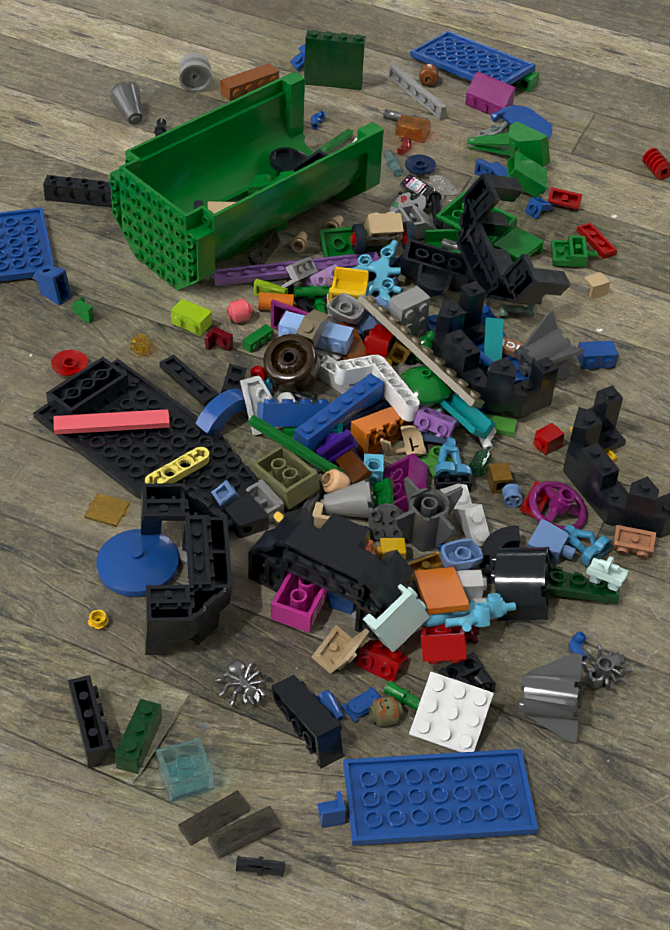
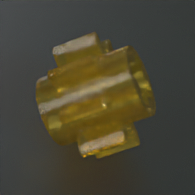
(140, 344)

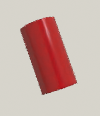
(565, 198)

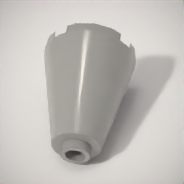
(351, 500)

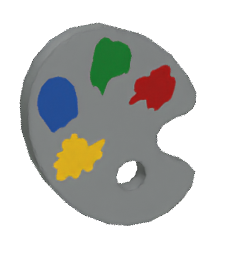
(404, 199)

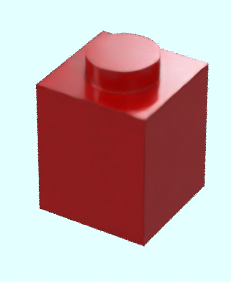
(548, 438)

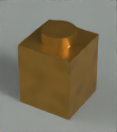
(399, 352)
(498, 476)

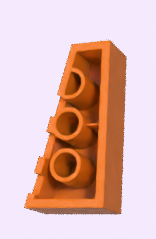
(372, 428)

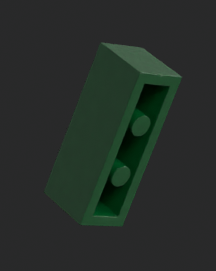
(138, 736)

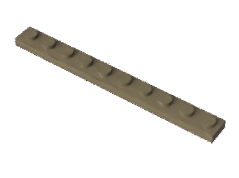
(424, 353)

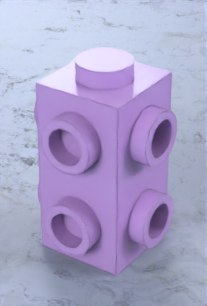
(321, 278)

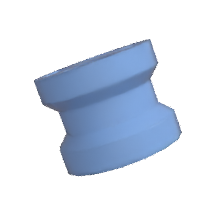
(512, 495)

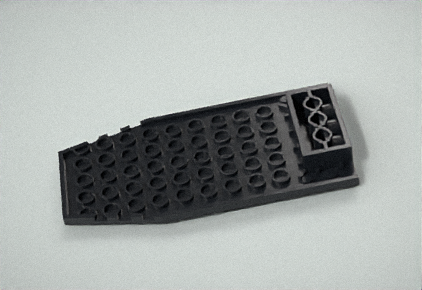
(134, 454)

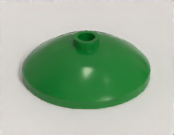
(426, 385)

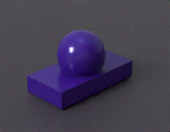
(337, 445)

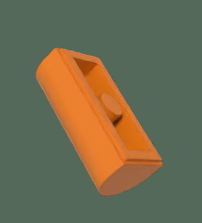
(265, 300)

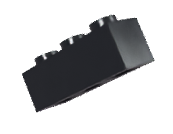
(444, 481)

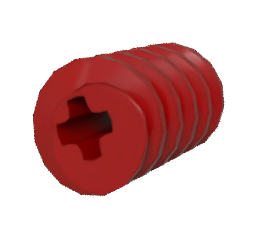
(656, 163)

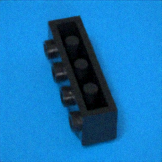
(89, 721)

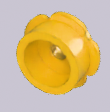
(98, 619)

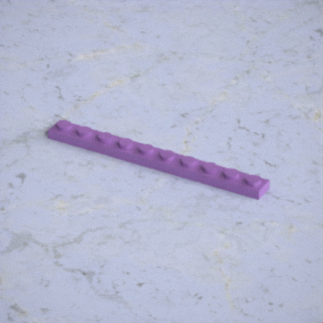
(278, 270)

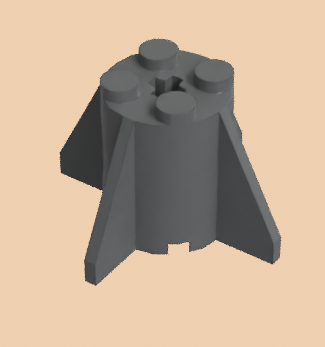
(547, 342)
(427, 516)
(554, 695)

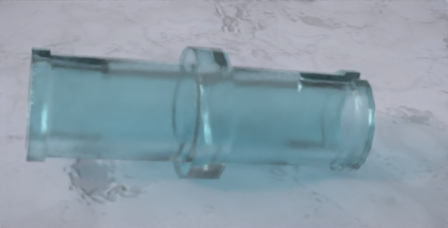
(393, 163)

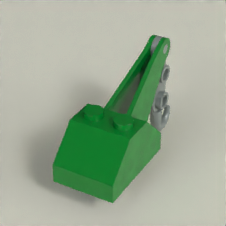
(520, 138)

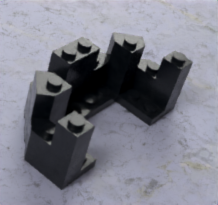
(493, 267)
(455, 341)
(597, 475)
(332, 560)
(195, 608)

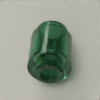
(480, 462)

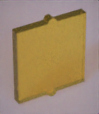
(107, 510)

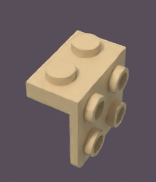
(338, 649)

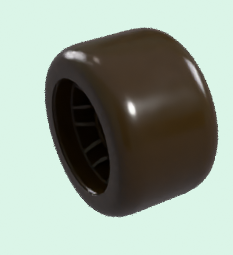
(292, 375)

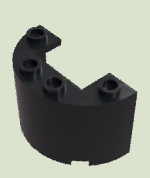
(522, 579)

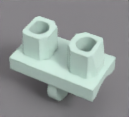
(608, 572)

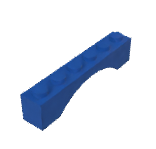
(317, 428)

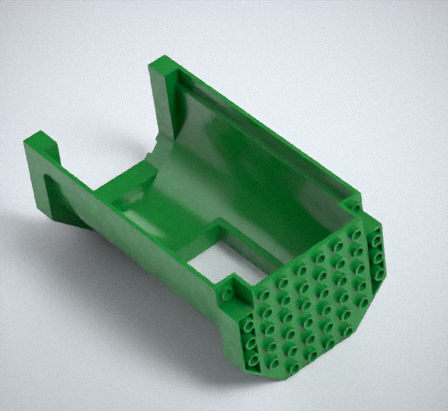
(216, 162)

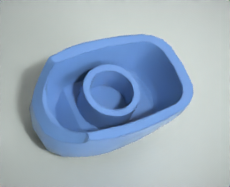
(461, 554)

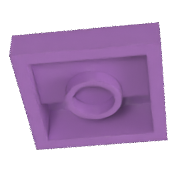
(436, 422)

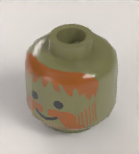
(385, 711)

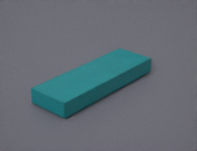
(493, 339)

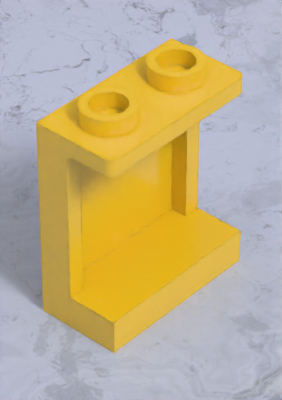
(349, 282)

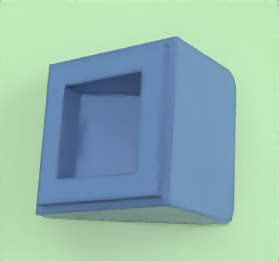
(225, 494)

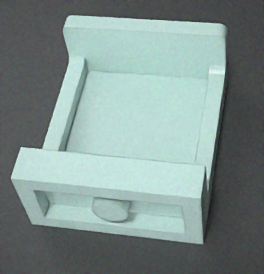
(399, 620)

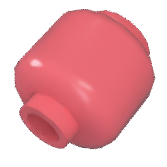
(239, 311)

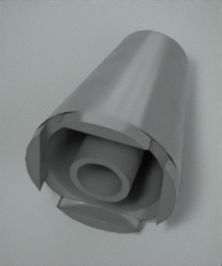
(128, 101)

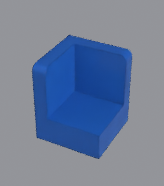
(332, 812)

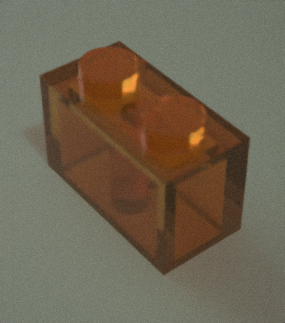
(412, 127)

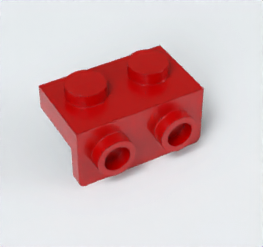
(380, 660)

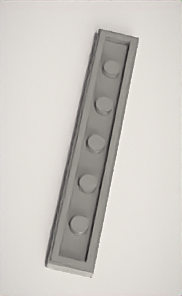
(417, 92)

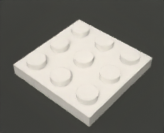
(451, 713)

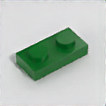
(383, 492)

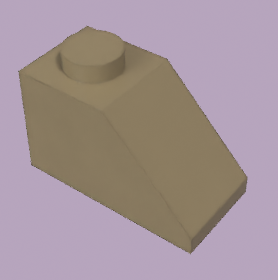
(313, 326)

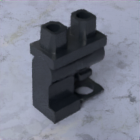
(467, 671)

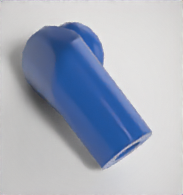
(316, 119)
(576, 644)

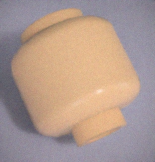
(334, 480)

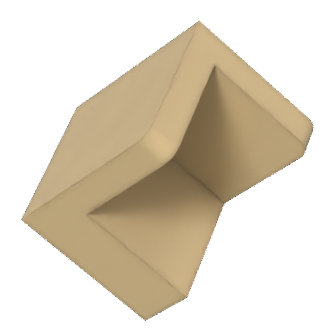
(599, 285)
(319, 517)

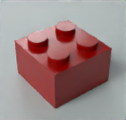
(443, 644)

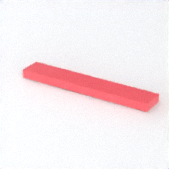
(111, 421)

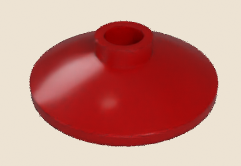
(69, 362)

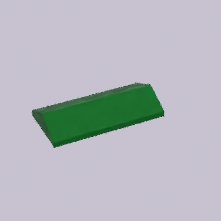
(337, 242)

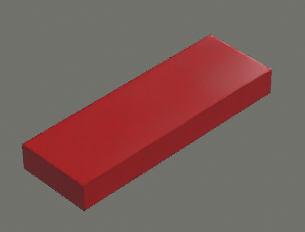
(597, 240)

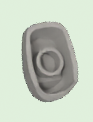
(346, 309)

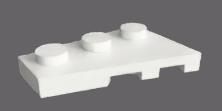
(254, 392)

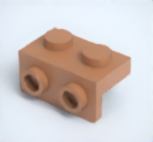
(634, 541)

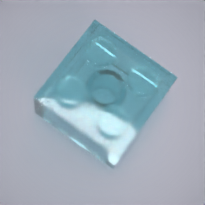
(184, 769)

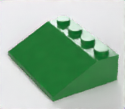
(451, 216)

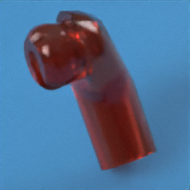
(406, 145)

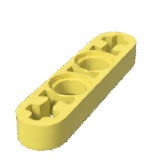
(180, 472)

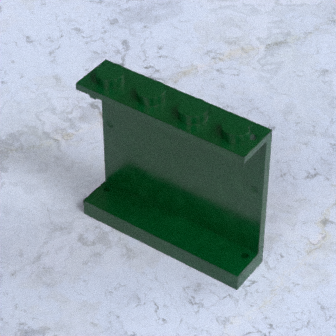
(334, 59)

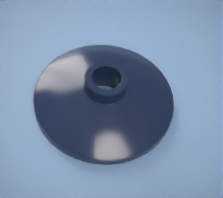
(420, 164)

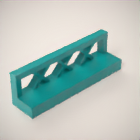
(468, 416)

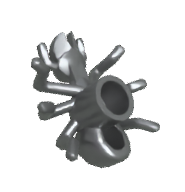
(603, 669)
(242, 682)

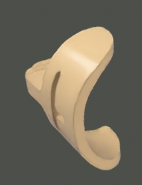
(408, 432)

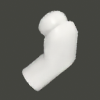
(486, 443)

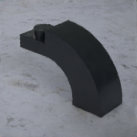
(502, 538)

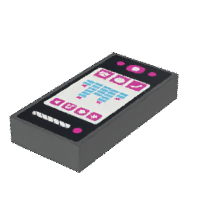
(415, 185)

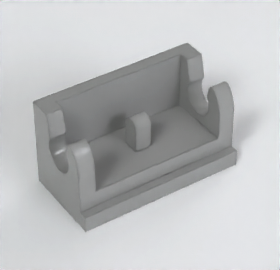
(266, 499)

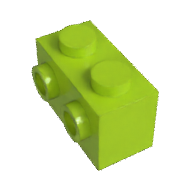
(191, 317)

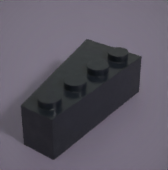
(309, 719)

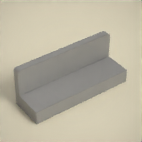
(300, 270)

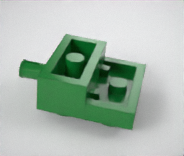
(570, 252)

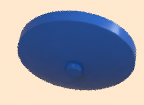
(137, 560)

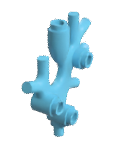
(382, 269)
(477, 615)

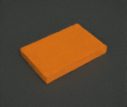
(441, 590)

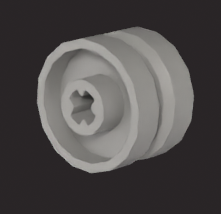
(195, 72)

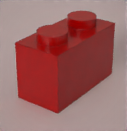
(379, 341)

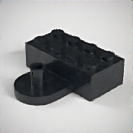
(289, 159)
(434, 268)

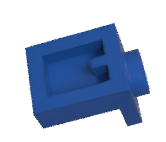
(536, 206)

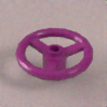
(560, 503)

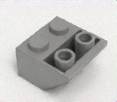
(421, 220)

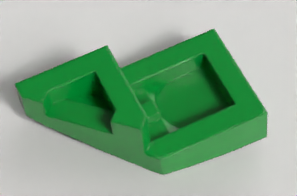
(83, 310)

